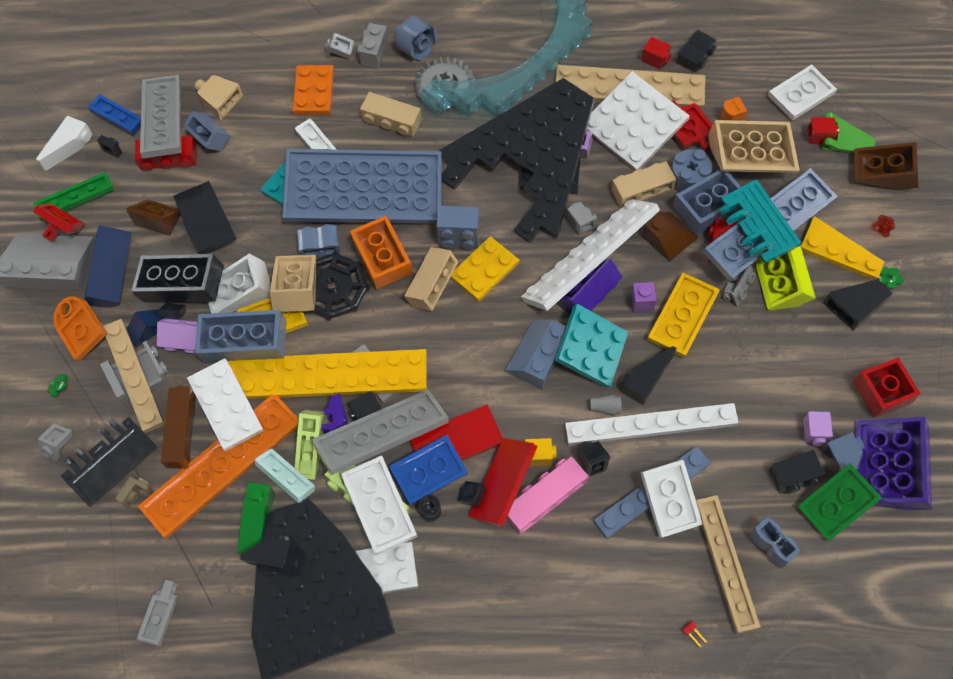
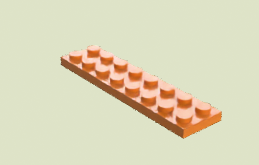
(216, 470)

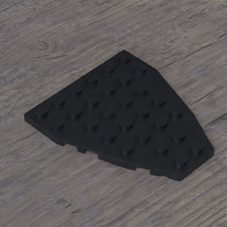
(319, 606)

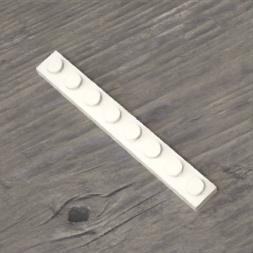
(651, 424)

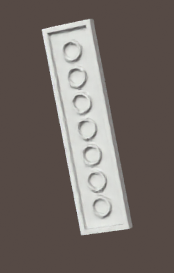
(589, 254)

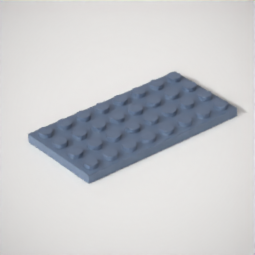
(362, 186)

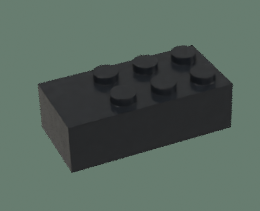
(178, 278)

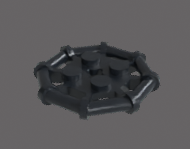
(343, 288)

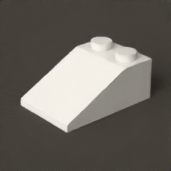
(242, 285)

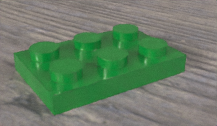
(839, 502)

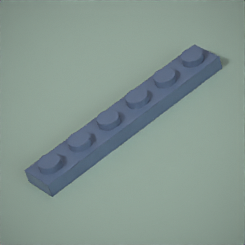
(637, 502)

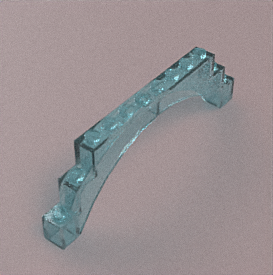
(501, 91)

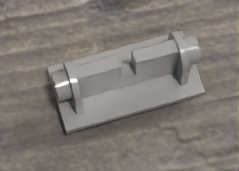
(738, 291)

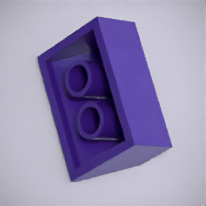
(592, 288)

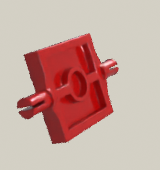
(695, 129)

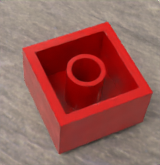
(886, 387)

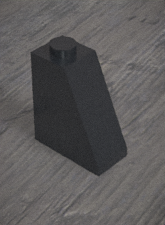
(857, 302)

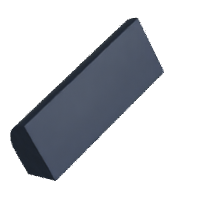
(107, 267)

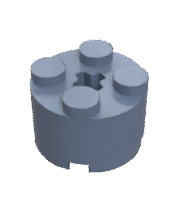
(415, 38)
(690, 168)

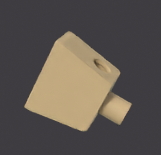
(218, 95)

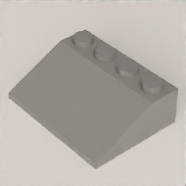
(45, 264)

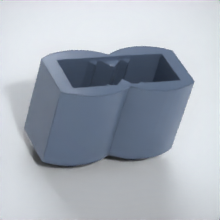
(318, 241)
(771, 539)

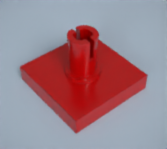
(58, 220)

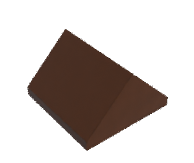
(154, 216)

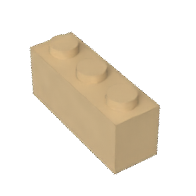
(391, 114)
(643, 183)
(431, 279)

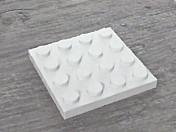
(635, 121)

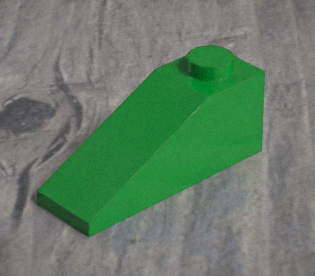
(256, 506)

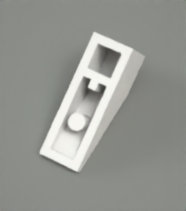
(66, 141)

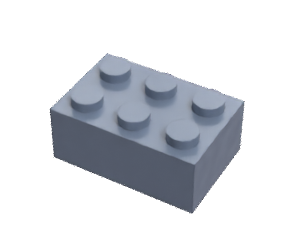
(702, 201)

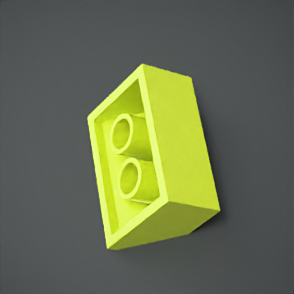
(785, 281)

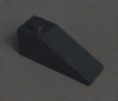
(645, 376)

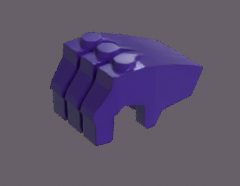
(336, 414)

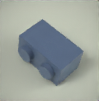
(206, 131)

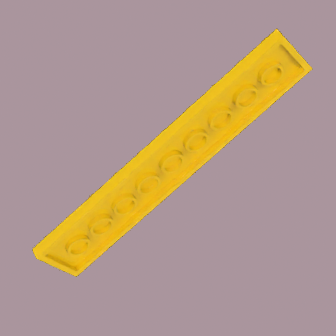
(333, 374)

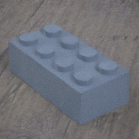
(240, 336)

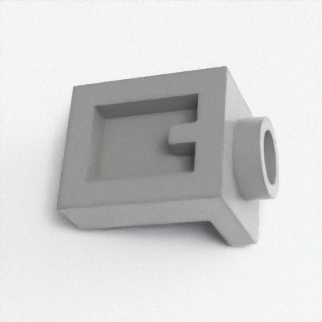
(339, 45)
(53, 440)

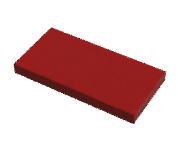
(468, 433)
(504, 481)

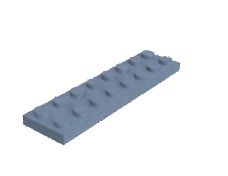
(797, 205)

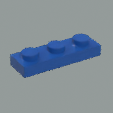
(115, 114)

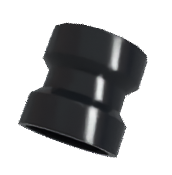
(432, 511)

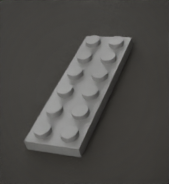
(161, 116)
(379, 431)

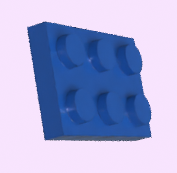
(428, 470)

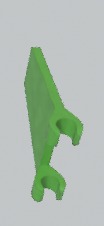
(848, 137)

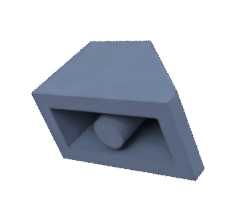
(847, 450)

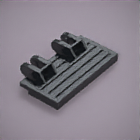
(109, 462)

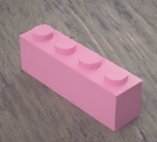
(546, 494)

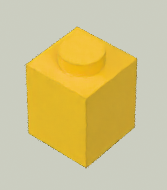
(545, 452)

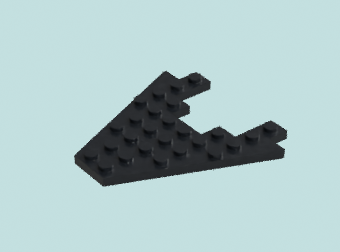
(539, 135)

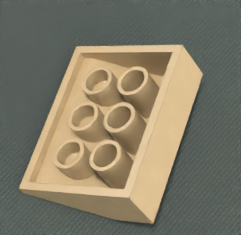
(753, 146)

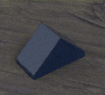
(143, 326)

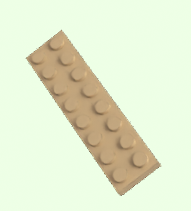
(602, 81)

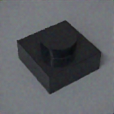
(110, 146)
(172, 311)
(472, 493)

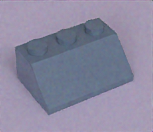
(537, 352)

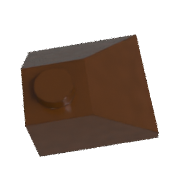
(668, 235)

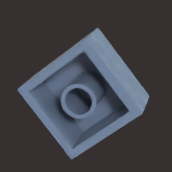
(458, 227)

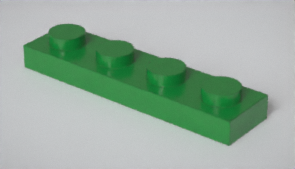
(79, 193)

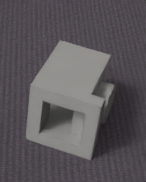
(580, 218)

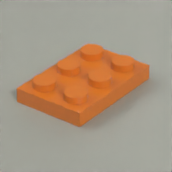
(313, 90)

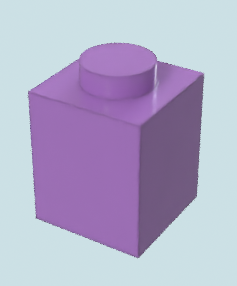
(643, 297)

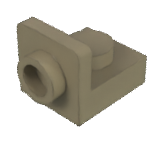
(130, 491)

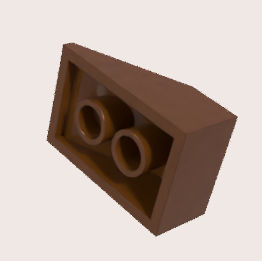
(887, 166)

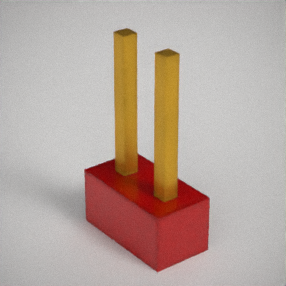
(689, 628)

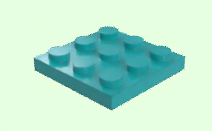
(591, 346)

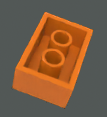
(381, 252)

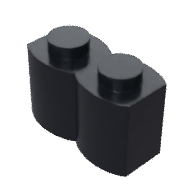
(696, 50)

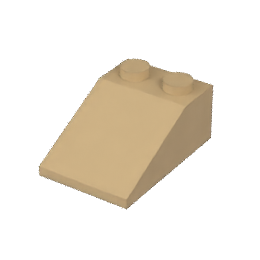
(294, 283)

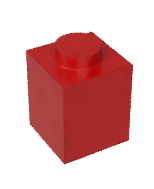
(656, 53)
(822, 128)

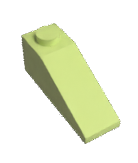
(306, 455)

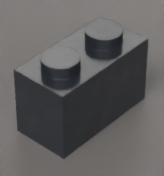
(797, 472)

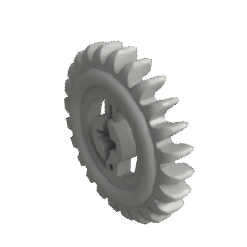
(442, 71)

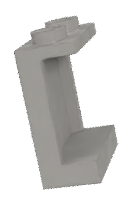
(152, 368)

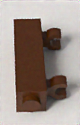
(178, 427)

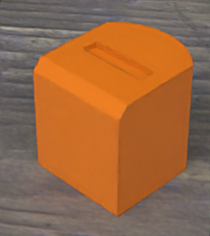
(734, 110)

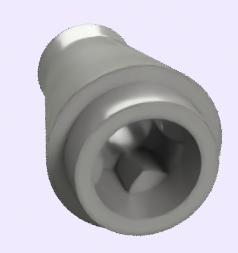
(608, 404)

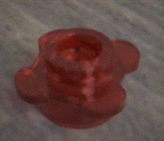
(884, 225)

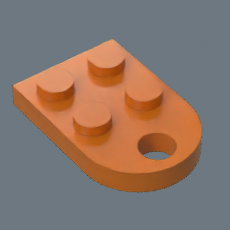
(78, 327)

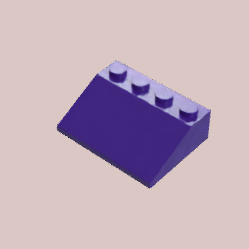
(897, 461)

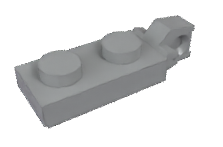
(158, 614)

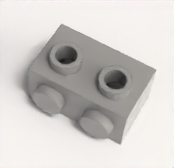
(373, 45)

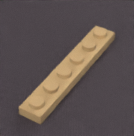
(133, 376)
(727, 565)

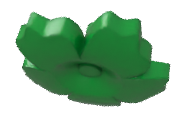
(890, 277)
(57, 385)

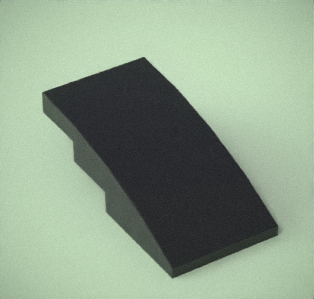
(204, 217)

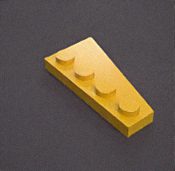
(835, 248)

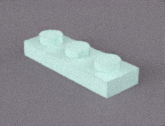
(284, 475)

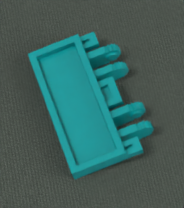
(760, 222)

